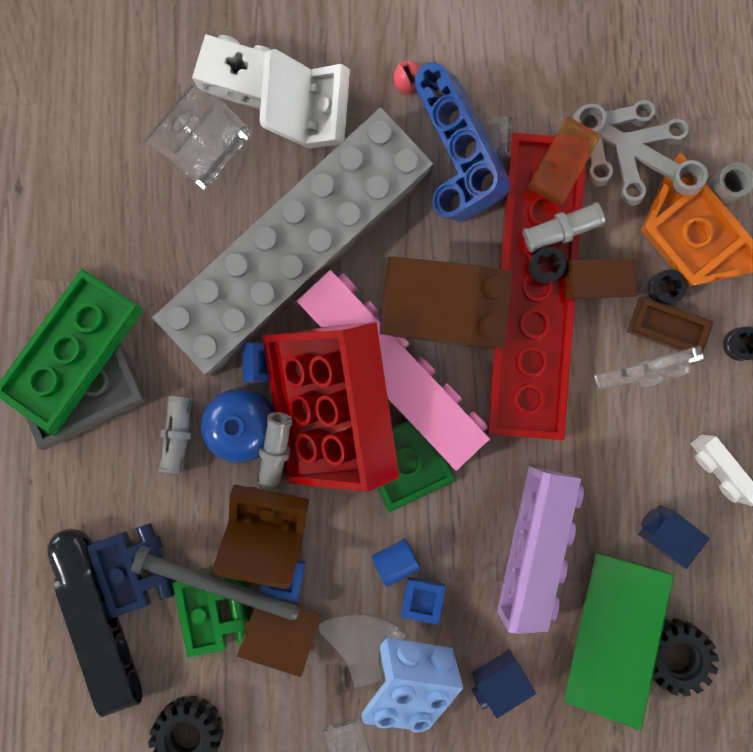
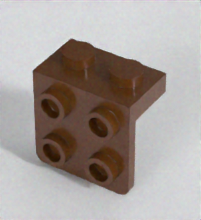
(262, 537)

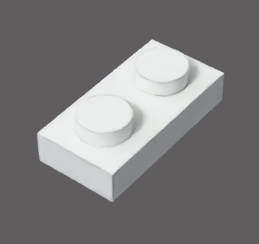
(716, 458)

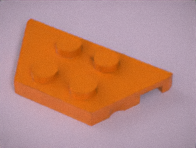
(697, 234)

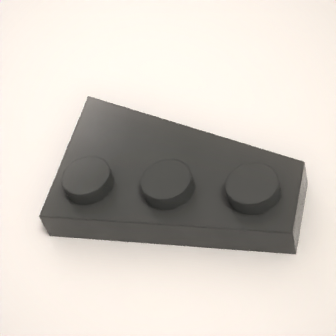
(109, 395)

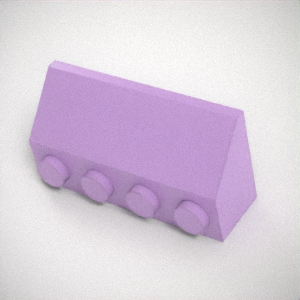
(539, 550)

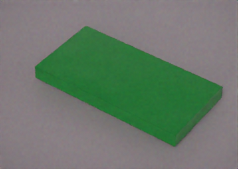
(68, 351)
(619, 639)

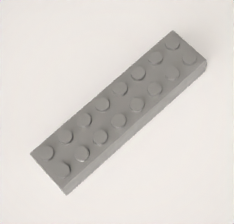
(294, 243)

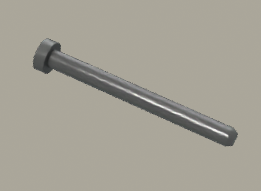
(211, 584)

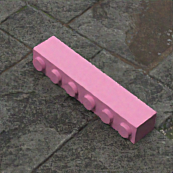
(408, 381)

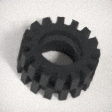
(697, 668)
(192, 713)

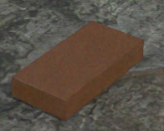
(600, 279)
(669, 325)

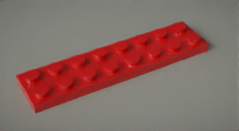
(534, 367)

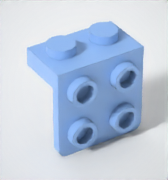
(417, 685)

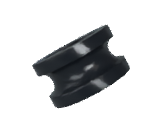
(560, 264)
(669, 276)
(732, 341)

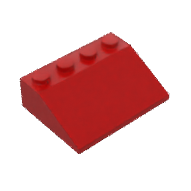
(337, 404)

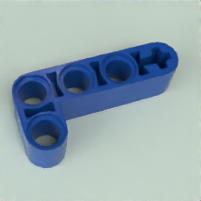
(456, 139)

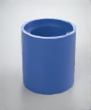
(395, 562)

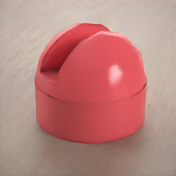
(401, 79)

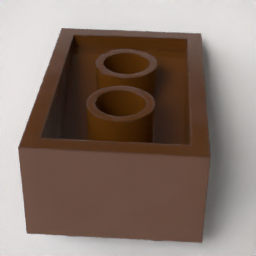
(446, 302)

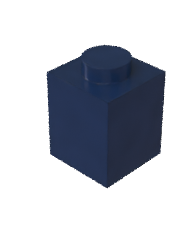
(672, 535)
(501, 684)

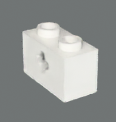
(216, 66)

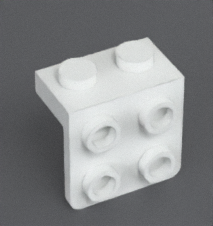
(304, 102)

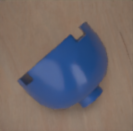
(236, 425)

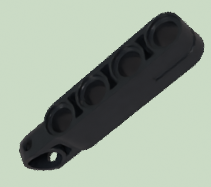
(95, 636)

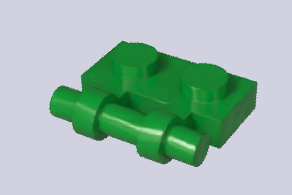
(202, 618)

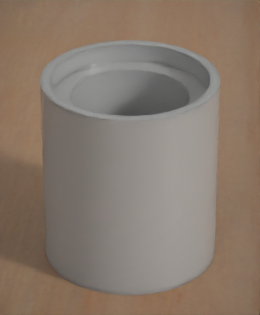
(739, 174)

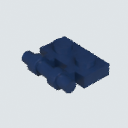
(112, 564)

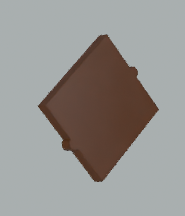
(279, 641)

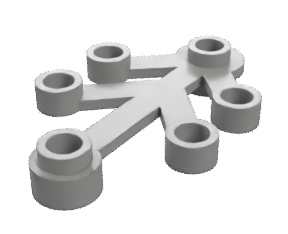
(633, 146)

